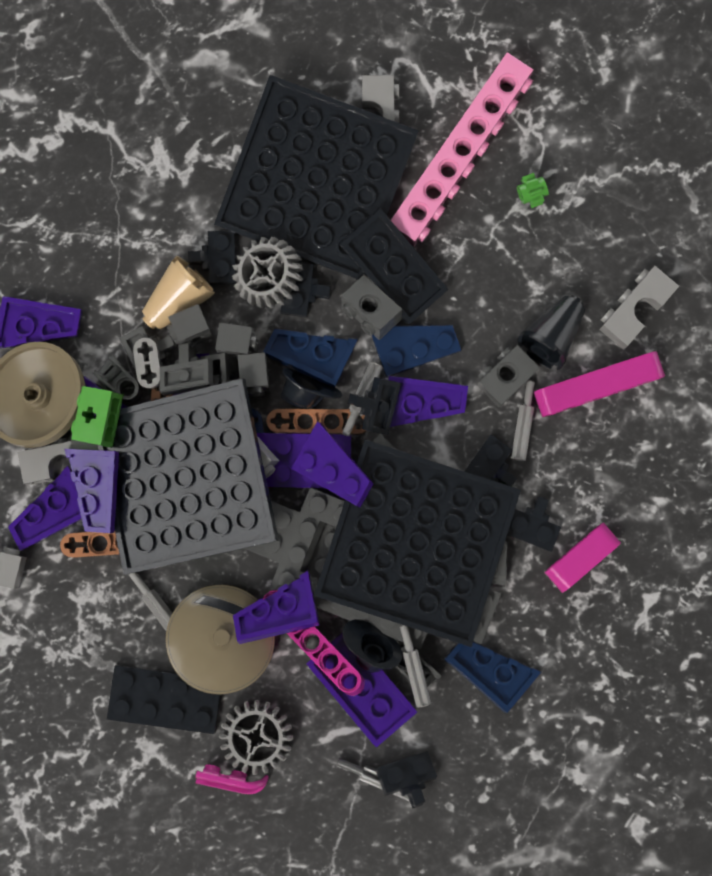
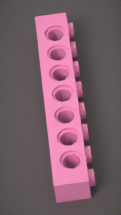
(508, 71)

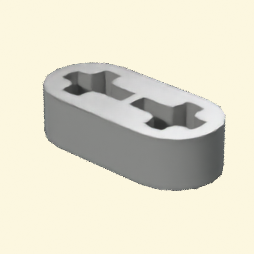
(141, 363)

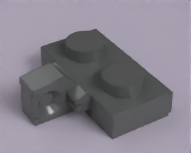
(129, 340)
(187, 373)

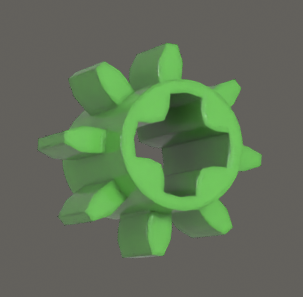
(532, 190)

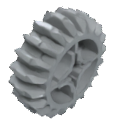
(250, 284)
(268, 741)

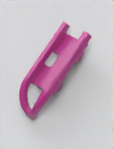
(235, 782)

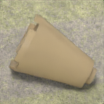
(175, 292)

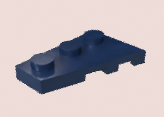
(414, 346)
(310, 354)
(492, 674)

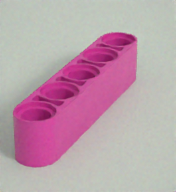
(599, 384)
(322, 653)

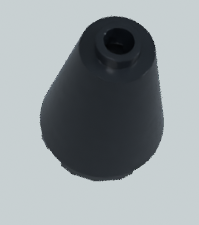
(553, 332)

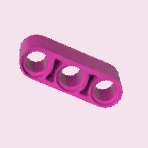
(582, 557)

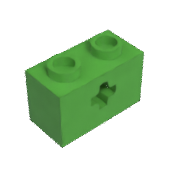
(106, 407)

